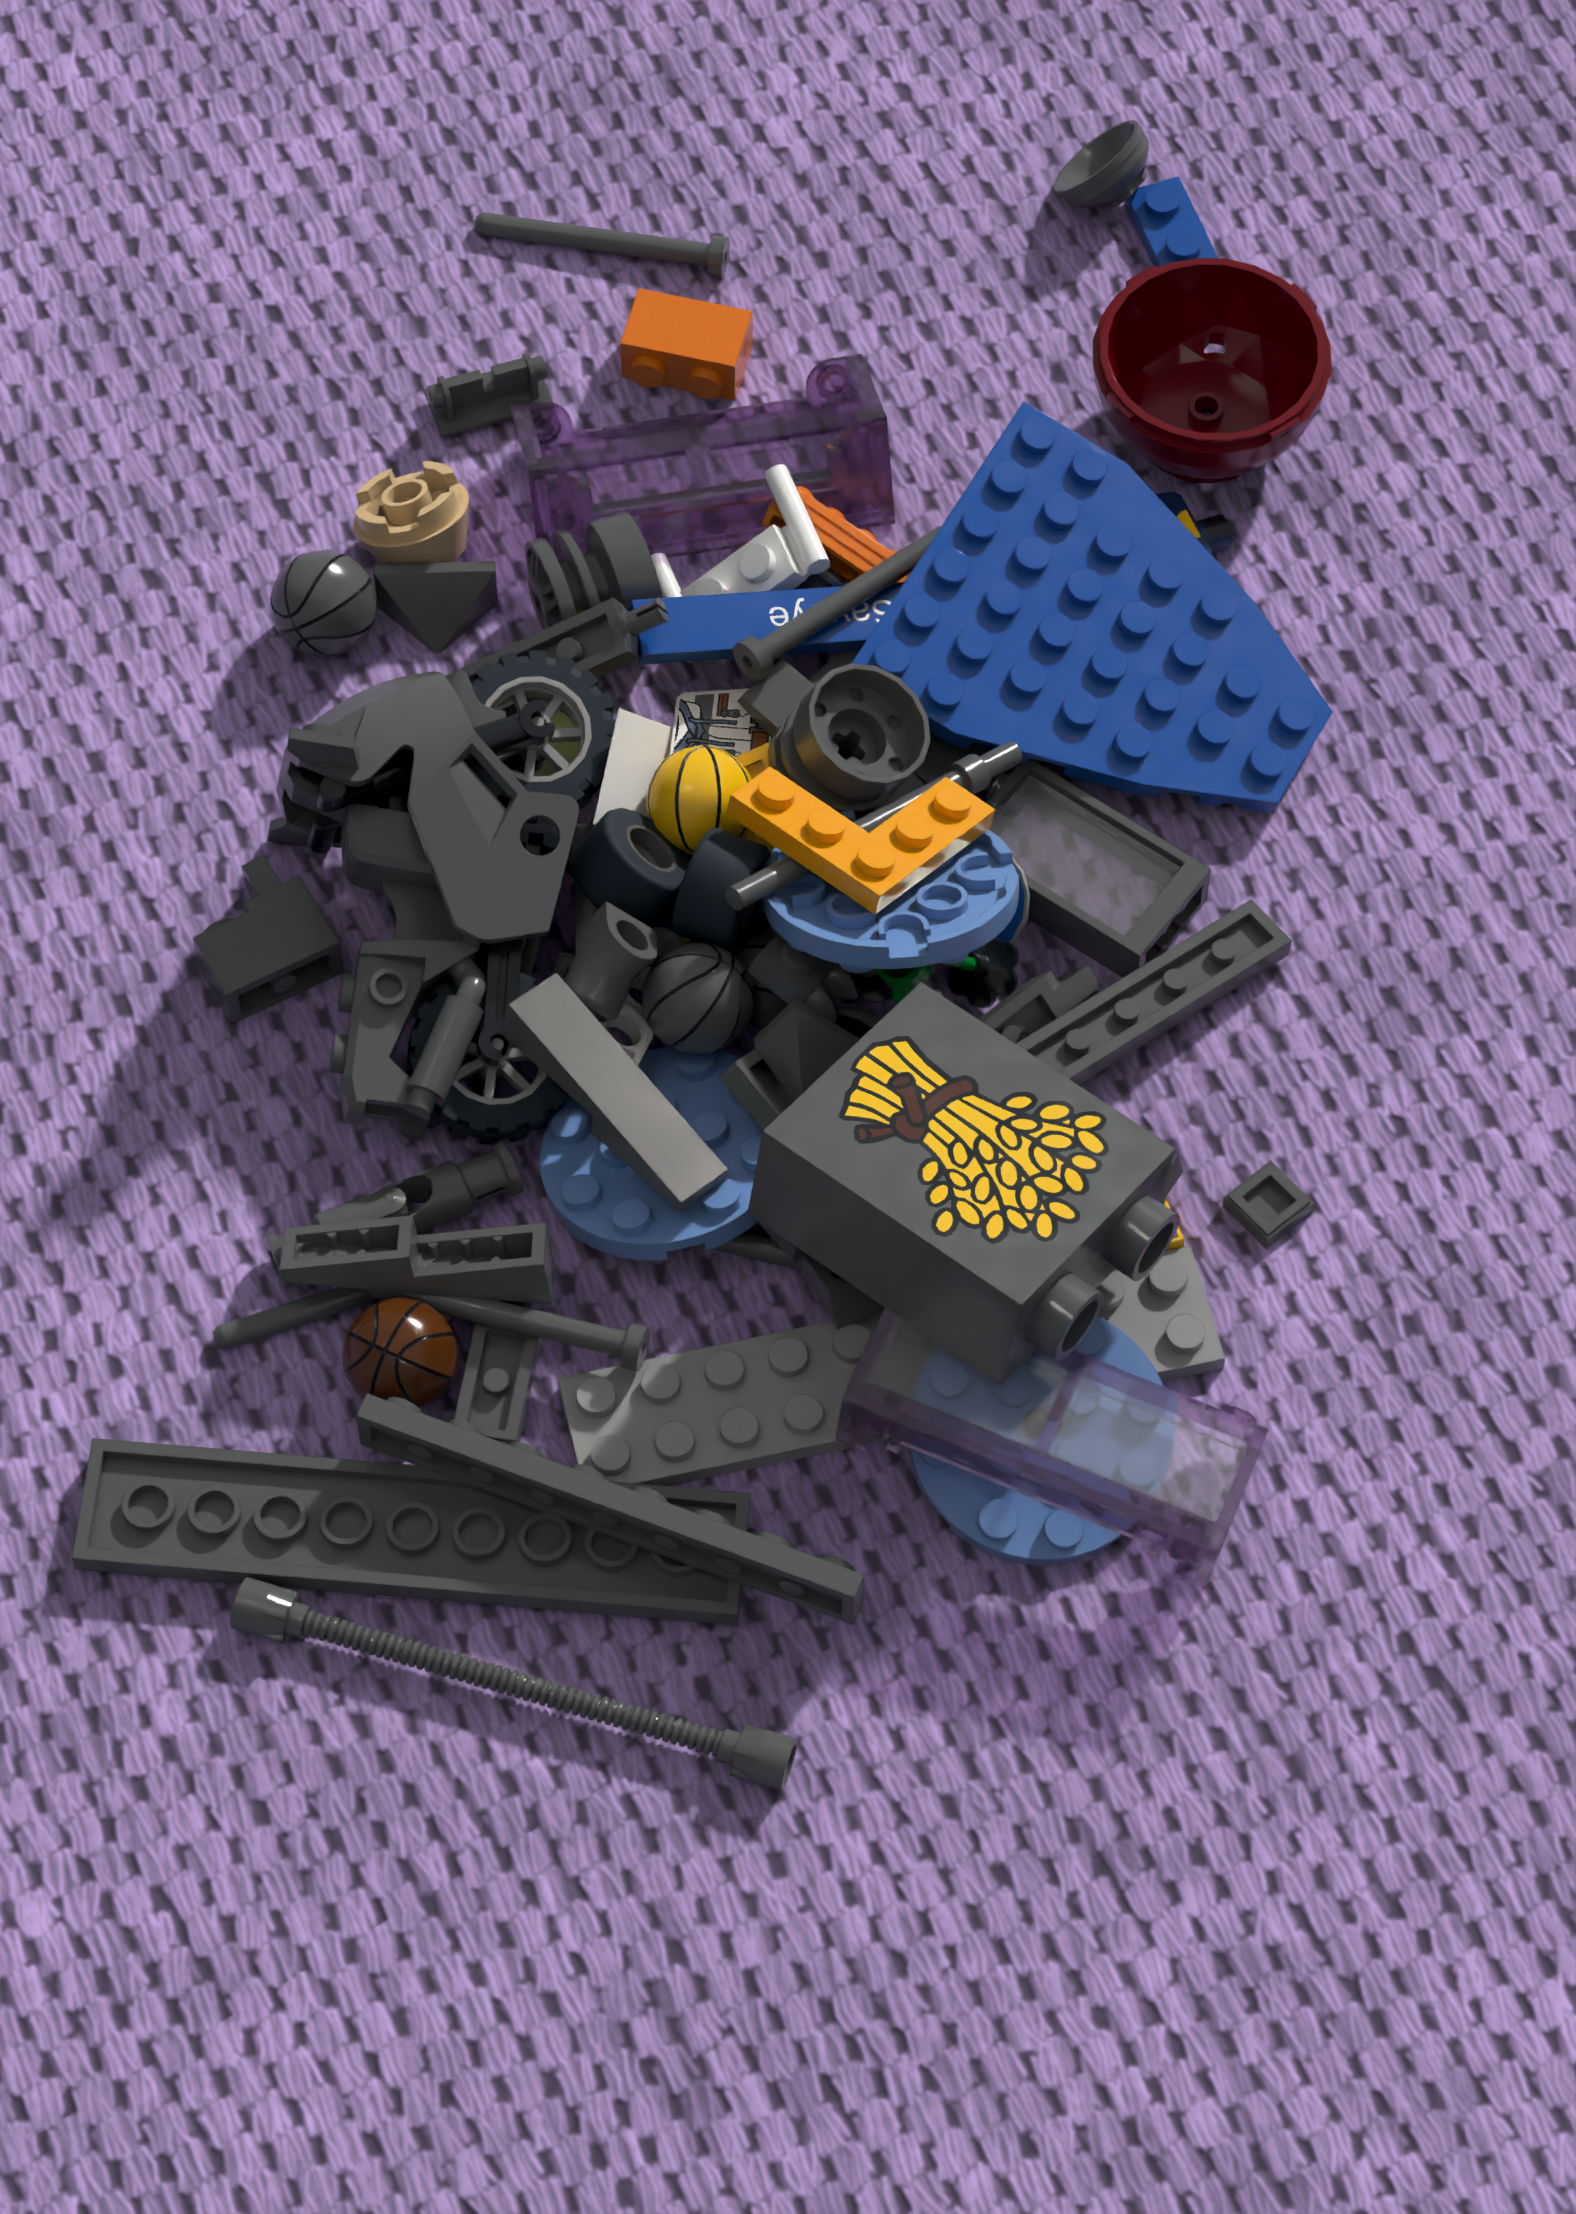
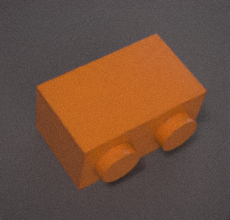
(686, 344)

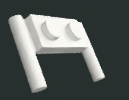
(766, 563)

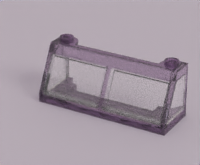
(1065, 1436)

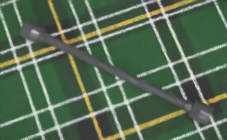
(275, 1613)

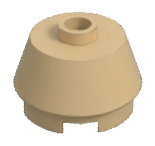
(413, 516)

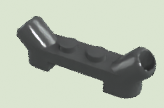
(609, 949)

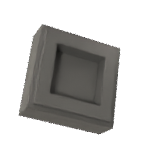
(1268, 1204)

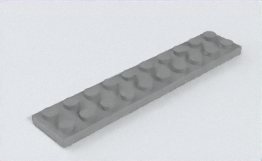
(784, 1390)

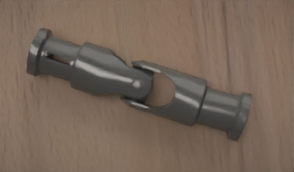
(445, 1189)

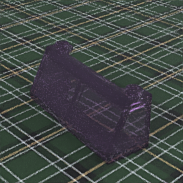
(700, 476)

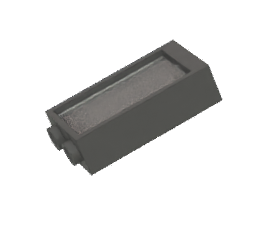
(1095, 871)

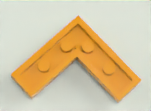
(861, 864)

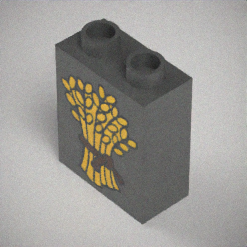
(965, 1186)

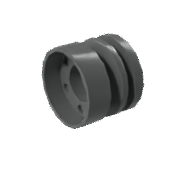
(574, 581)
(853, 739)

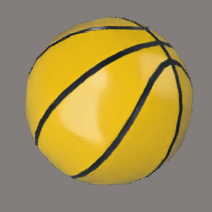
(693, 794)

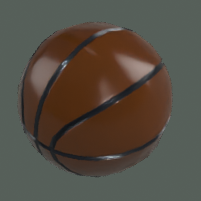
(400, 1351)

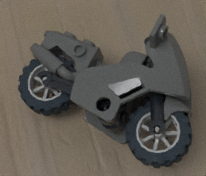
(434, 818)

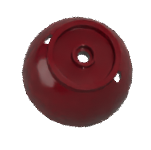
(1159, 378)

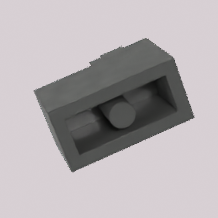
(270, 949)

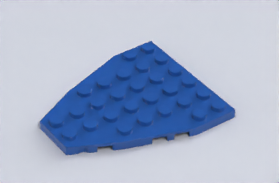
(1095, 633)

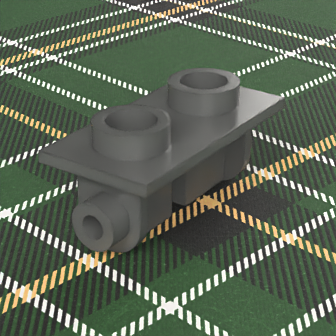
(486, 398)

